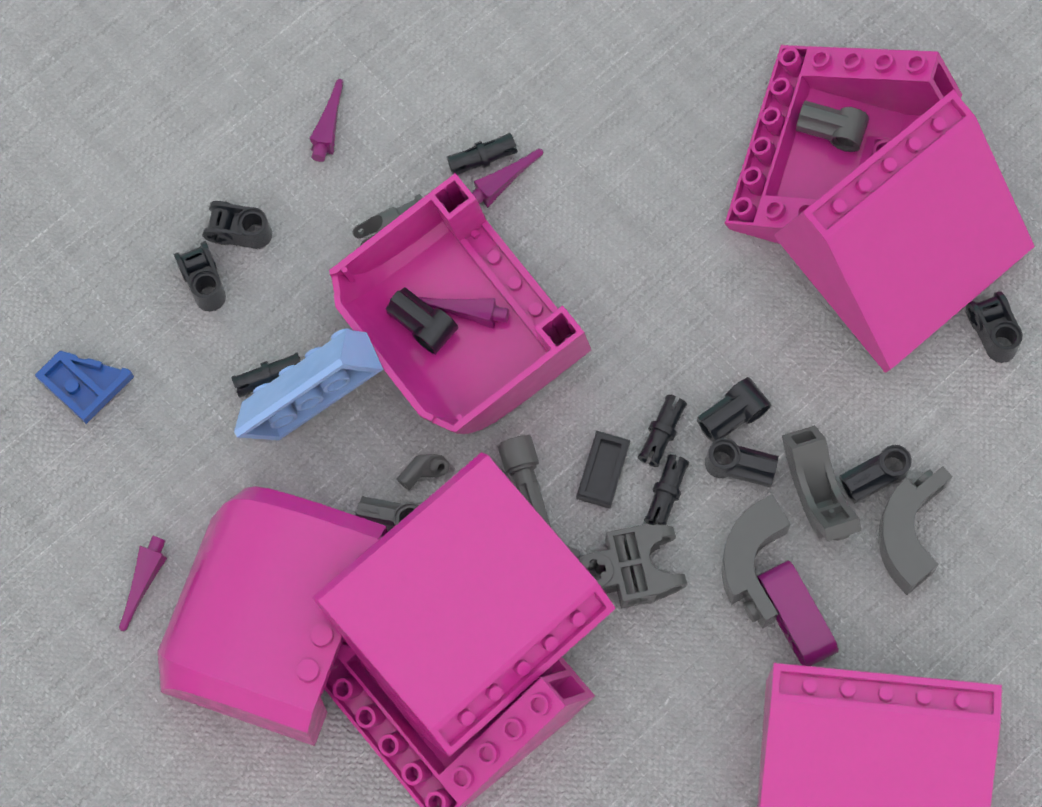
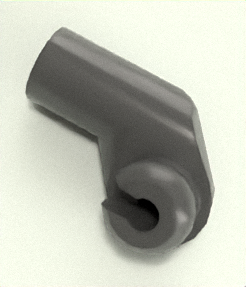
(423, 466)

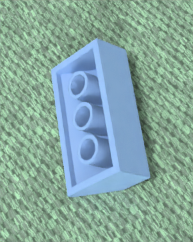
(308, 386)

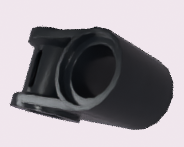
(230, 224)
(201, 272)
(995, 320)

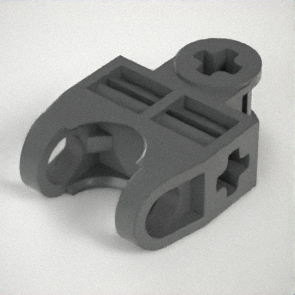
(615, 570)

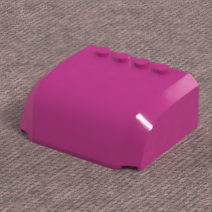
(452, 252)
(247, 618)

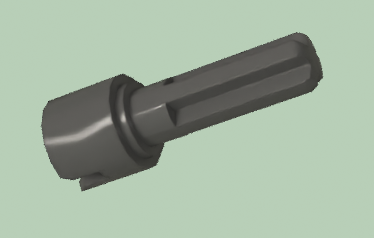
(520, 460)

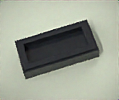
(603, 469)

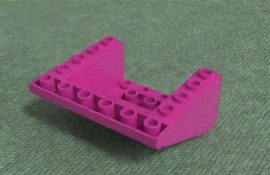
(793, 169)
(911, 233)
(463, 604)
(876, 740)
(488, 755)

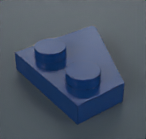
(82, 383)

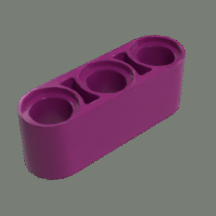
(798, 614)

